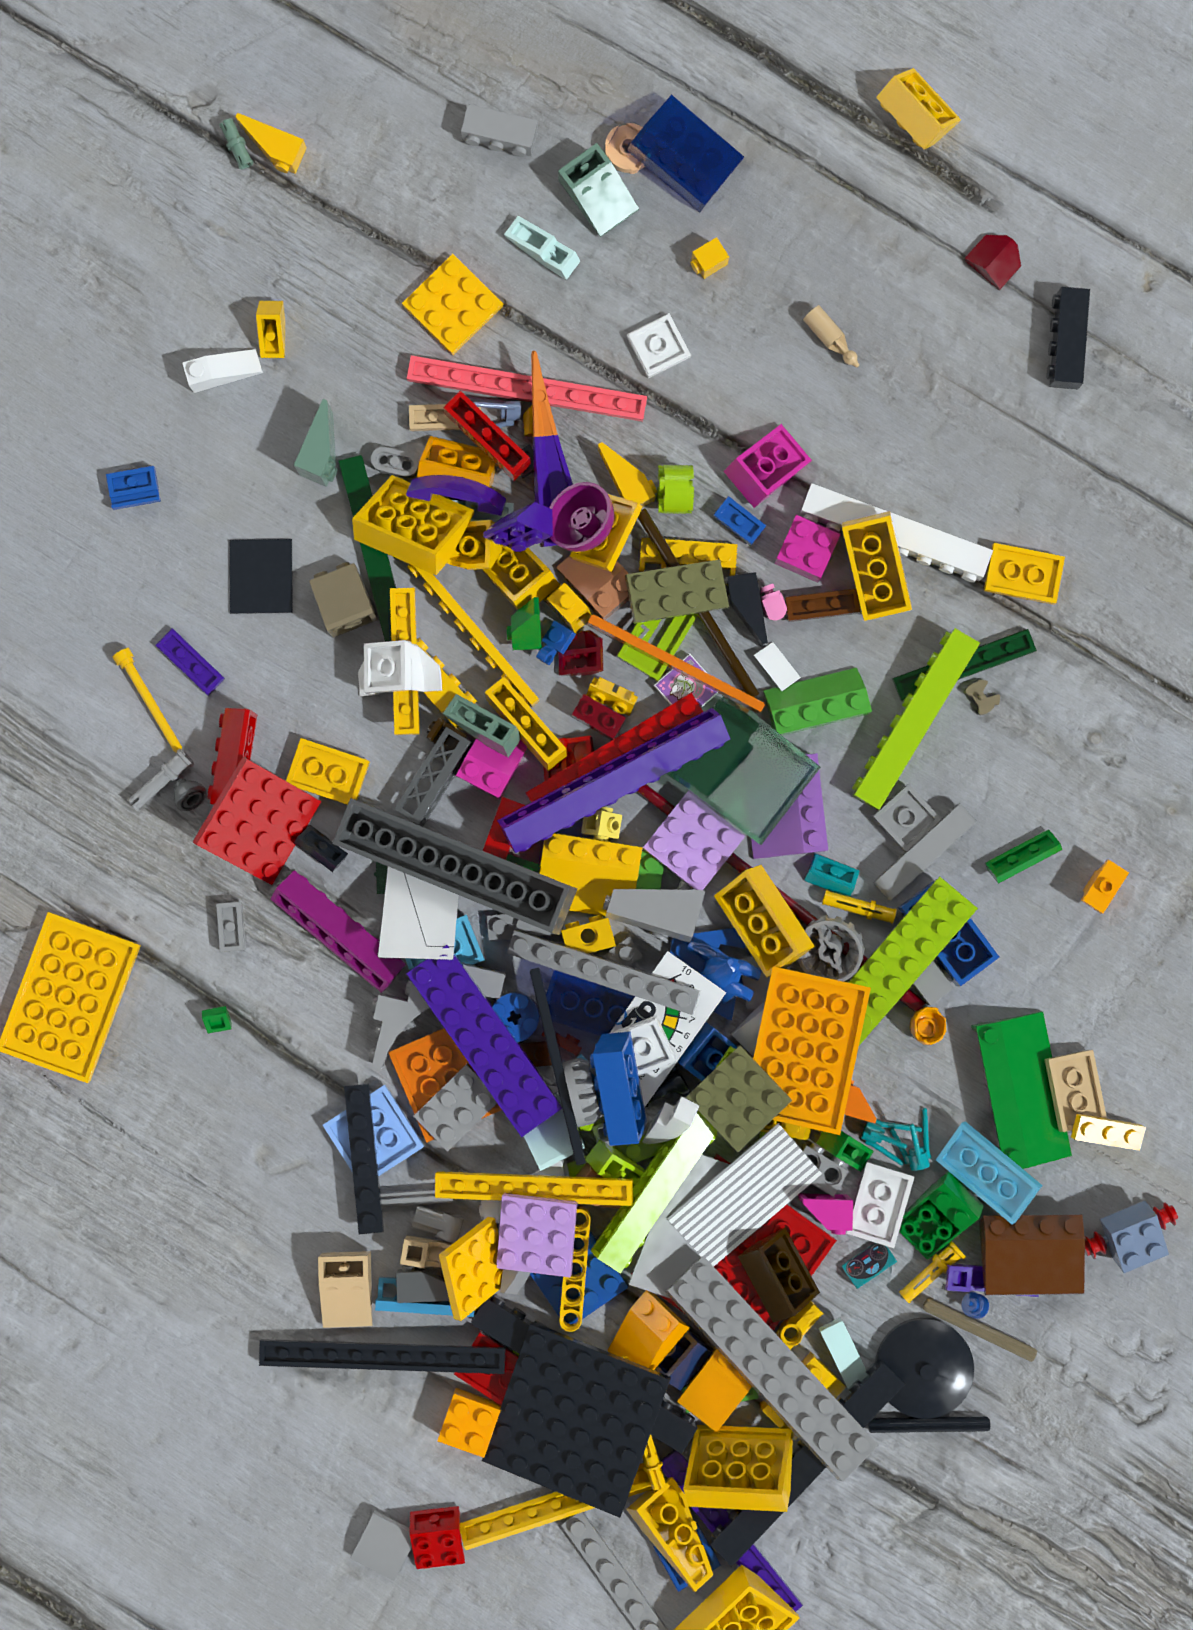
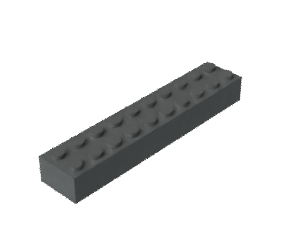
(455, 866)

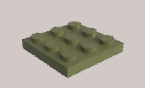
(739, 1098)

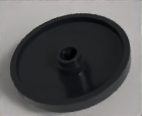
(931, 1363)

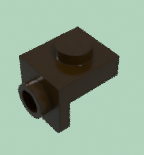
(436, 729)

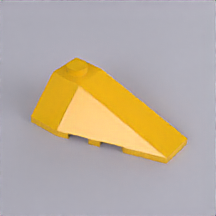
(474, 550)
(669, 1525)

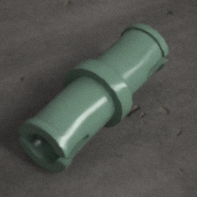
(236, 143)

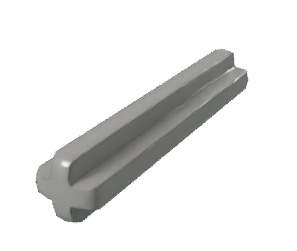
(413, 1197)

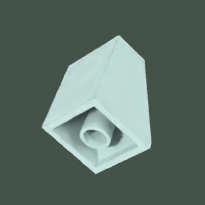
(550, 1140)

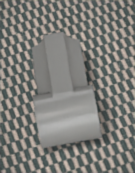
(444, 1225)

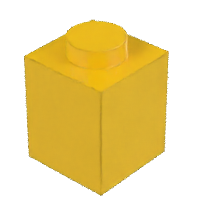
(709, 258)

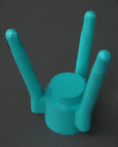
(874, 1133)
(917, 1156)

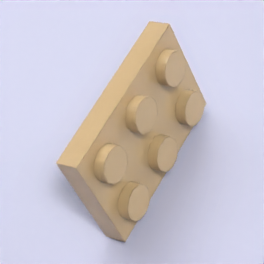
(1075, 1087)

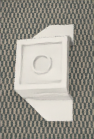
(397, 668)

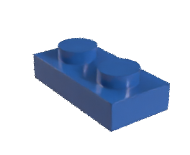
(739, 521)

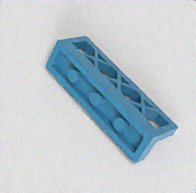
(390, 1303)

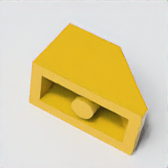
(271, 329)

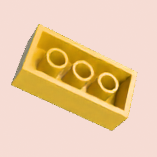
(876, 566)
(763, 920)

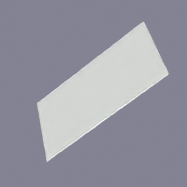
(777, 666)

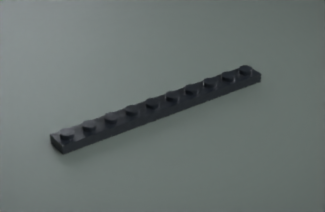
(382, 1356)

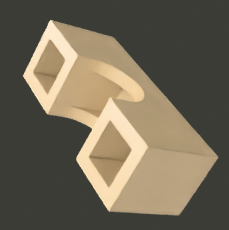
(422, 1251)

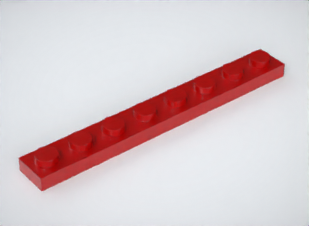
(652, 727)

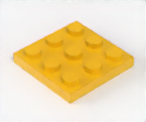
(452, 304)
(472, 1268)

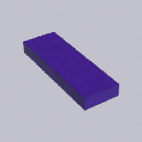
(190, 661)

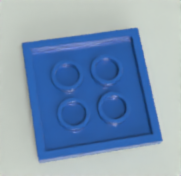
(601, 1284)

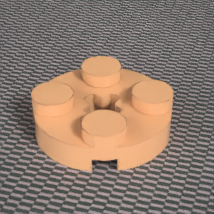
(615, 152)

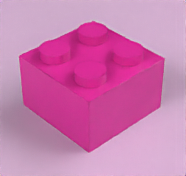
(807, 548)

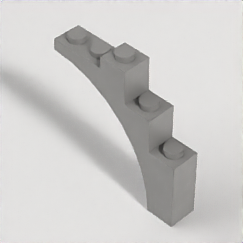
(398, 1011)

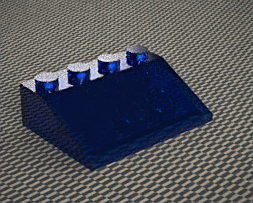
(685, 153)

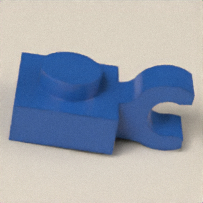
(557, 640)

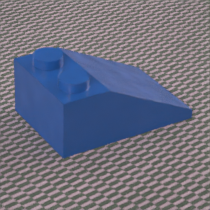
(705, 1051)

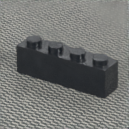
(1069, 338)

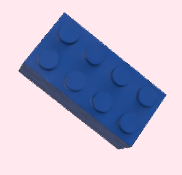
(965, 953)
(619, 1088)

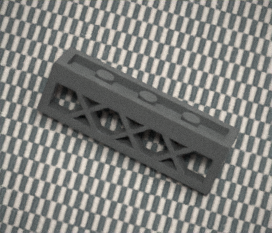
(442, 781)

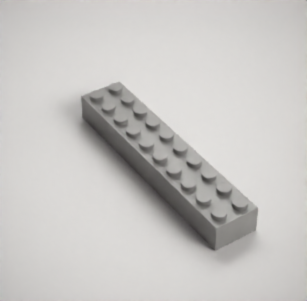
(772, 1369)

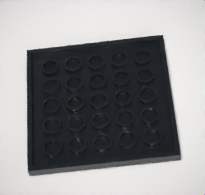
(576, 1419)

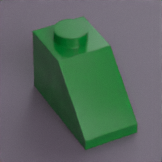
(526, 627)
(845, 1148)

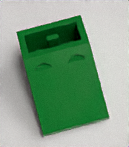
(940, 1215)

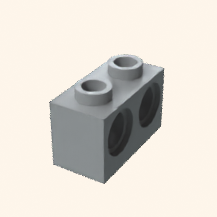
(823, 1163)

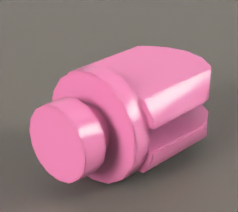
(773, 603)

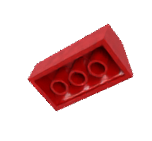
(235, 742)

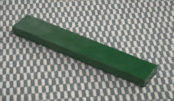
(984, 658)

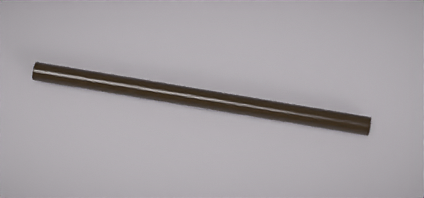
(705, 617)

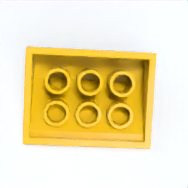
(410, 527)
(590, 867)
(740, 1468)
(741, 1604)

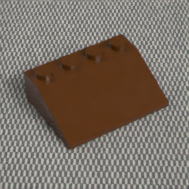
(1033, 1255)

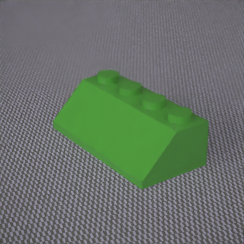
(817, 702)

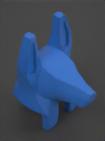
(726, 971)

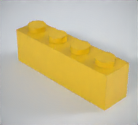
(450, 687)
(532, 729)

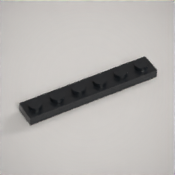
(364, 1158)

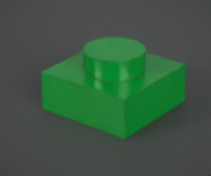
(216, 1019)

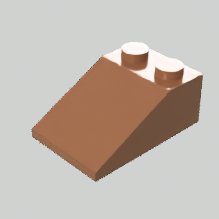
(599, 588)

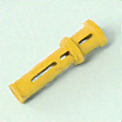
(910, 1293)

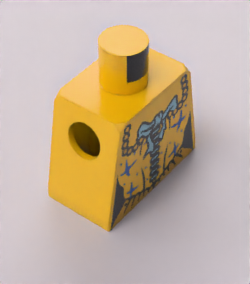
(568, 607)

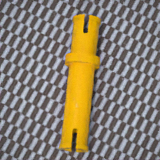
(888, 914)

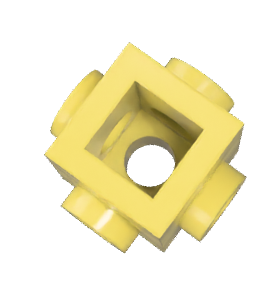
(602, 824)

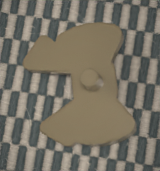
(976, 692)

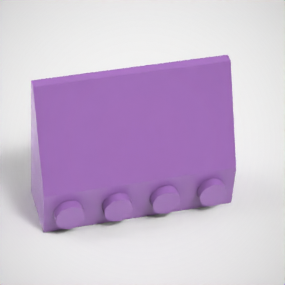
(802, 826)

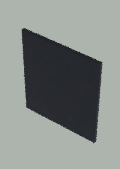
(261, 576)

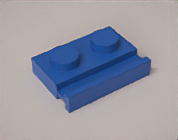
(133, 487)

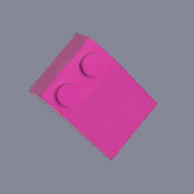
(767, 465)
(490, 769)

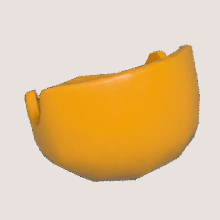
(928, 1025)

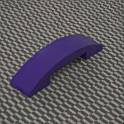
(457, 487)
(966, 1278)

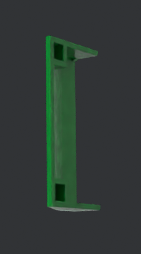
(1020, 1089)

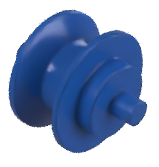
(975, 1305)

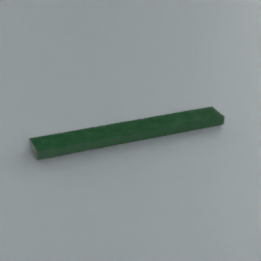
(376, 562)

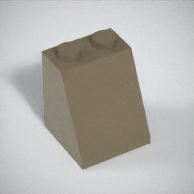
(342, 599)

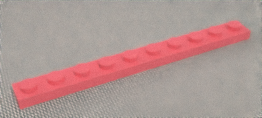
(519, 388)

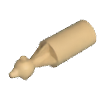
(830, 334)

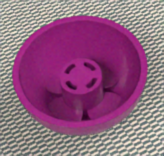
(581, 517)

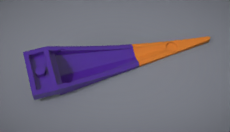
(550, 466)

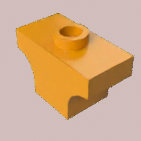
(1103, 886)

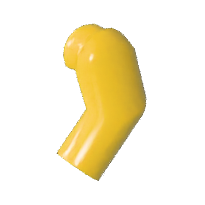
(528, 422)

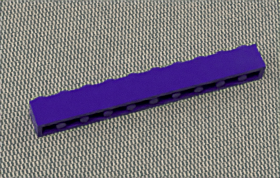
(614, 780)

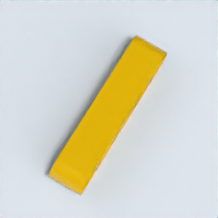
(576, 1280)

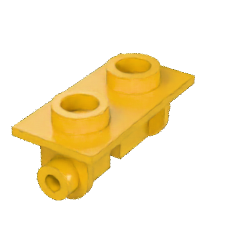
(621, 701)

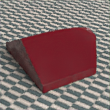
(995, 259)
(583, 655)

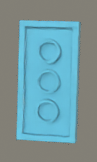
(988, 1172)

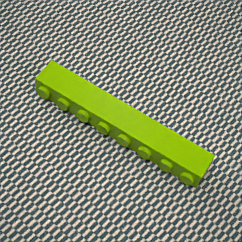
(915, 719)

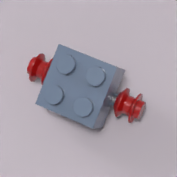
(1133, 1235)

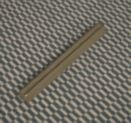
(979, 1329)

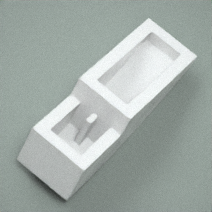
(671, 1121)

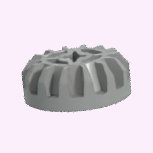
(831, 963)
(581, 1091)

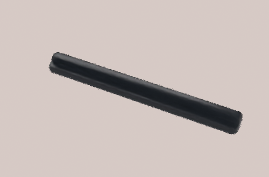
(938, 1424)

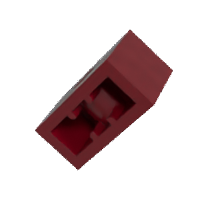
(598, 717)

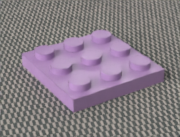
(693, 842)
(536, 1235)

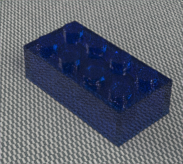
(586, 1004)

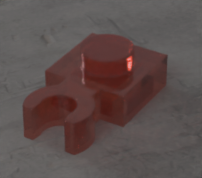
(569, 1043)

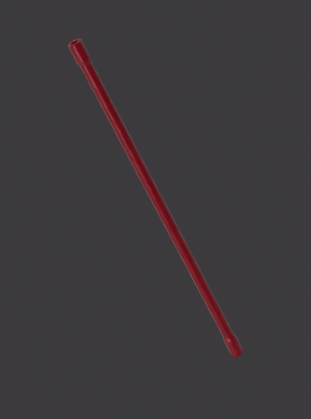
(909, 998)

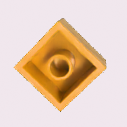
(469, 1422)

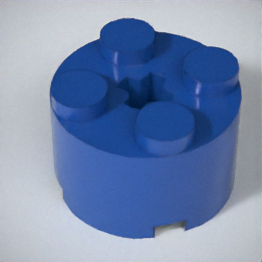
(520, 1004)

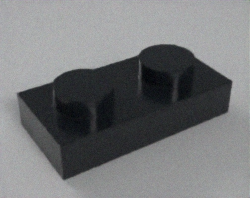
(321, 848)

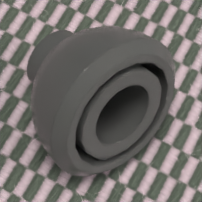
(188, 794)

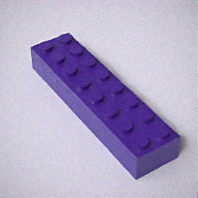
(485, 1042)

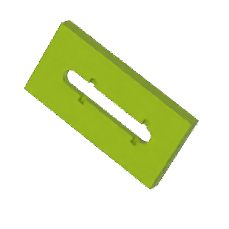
(669, 643)

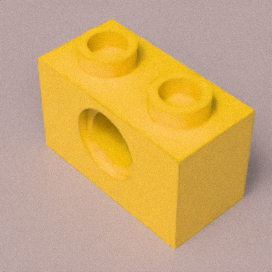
(603, 935)

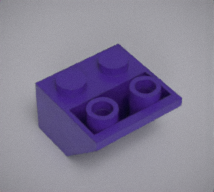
(522, 528)

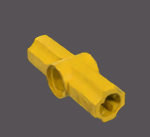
(802, 1322)

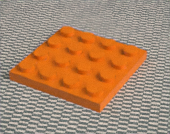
(427, 1067)

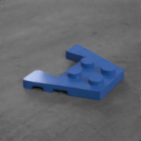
(713, 938)

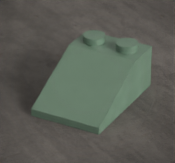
(317, 455)

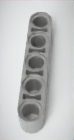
(924, 852)

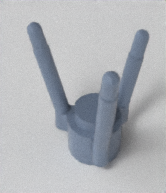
(508, 409)

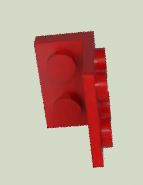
(436, 1537)

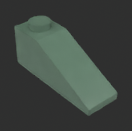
(483, 725)

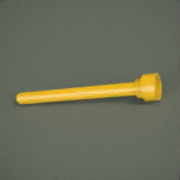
(125, 660)

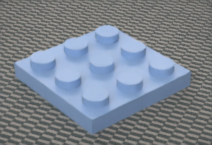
(393, 1132)

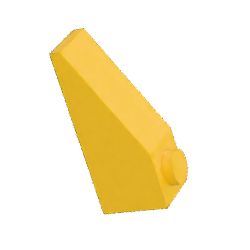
(278, 146)
(628, 479)

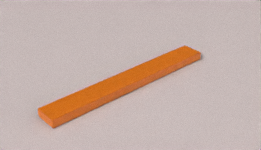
(676, 663)

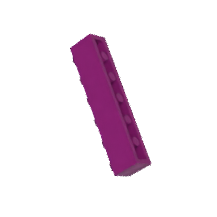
(336, 930)

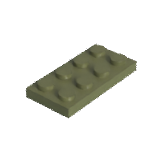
(676, 591)

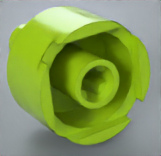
(675, 489)

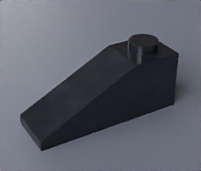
(746, 602)

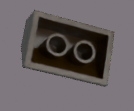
(779, 1275)

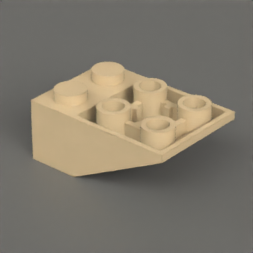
(345, 1289)

